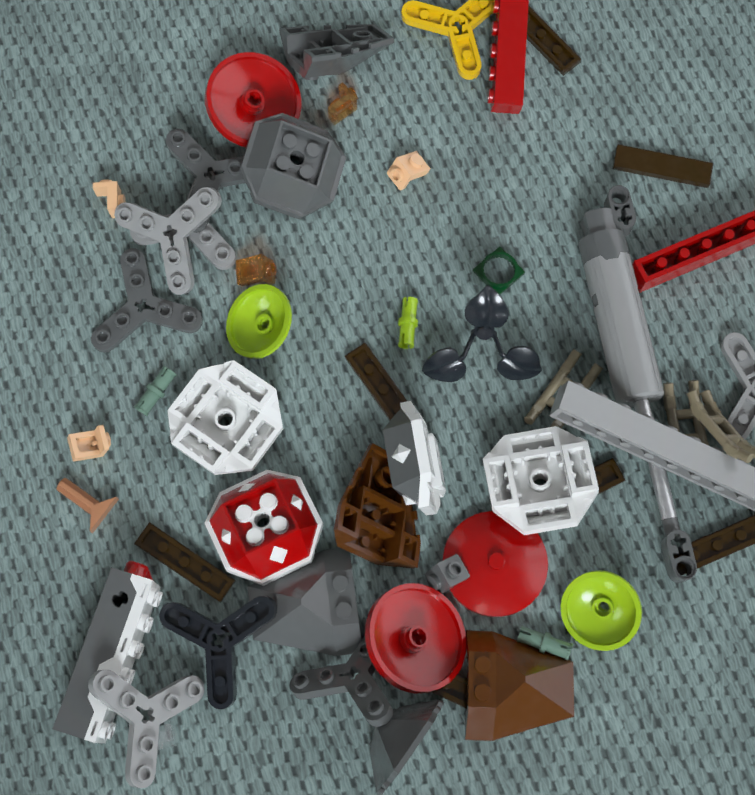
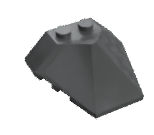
(331, 50)
(314, 606)
(398, 739)

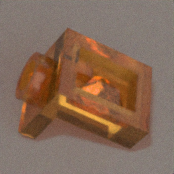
(343, 107)
(255, 270)

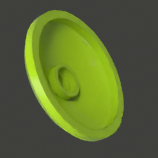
(251, 314)
(596, 626)

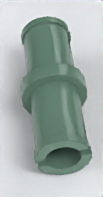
(155, 390)
(545, 642)

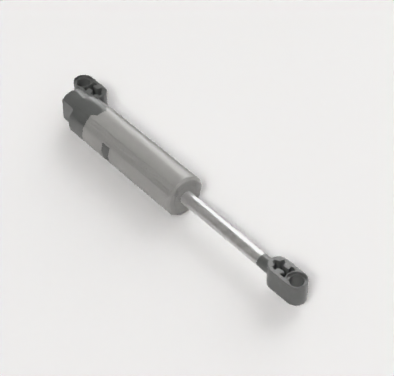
(629, 344)

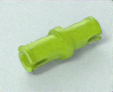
(408, 323)

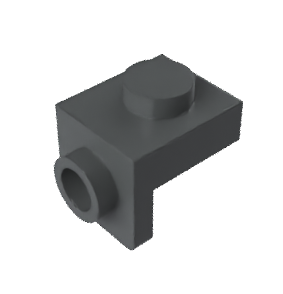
(447, 574)

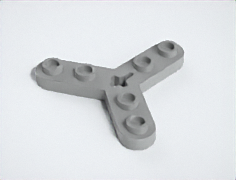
(185, 220)
(207, 241)
(742, 361)
(144, 734)

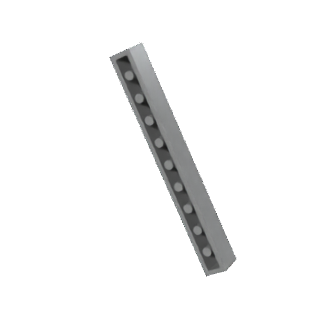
(655, 442)

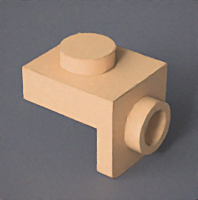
(407, 168)
(112, 191)
(89, 444)

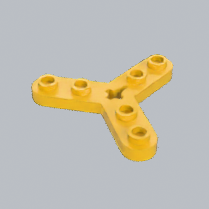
(442, 22)

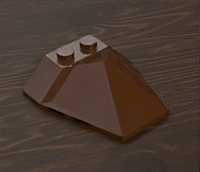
(374, 516)
(513, 687)

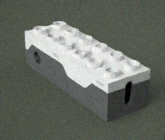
(109, 645)

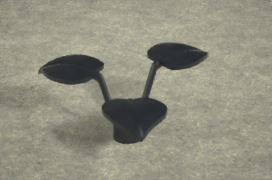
(484, 313)

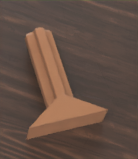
(96, 509)

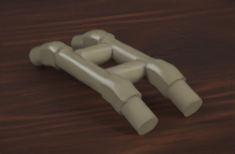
(560, 379)
(674, 415)
(714, 421)

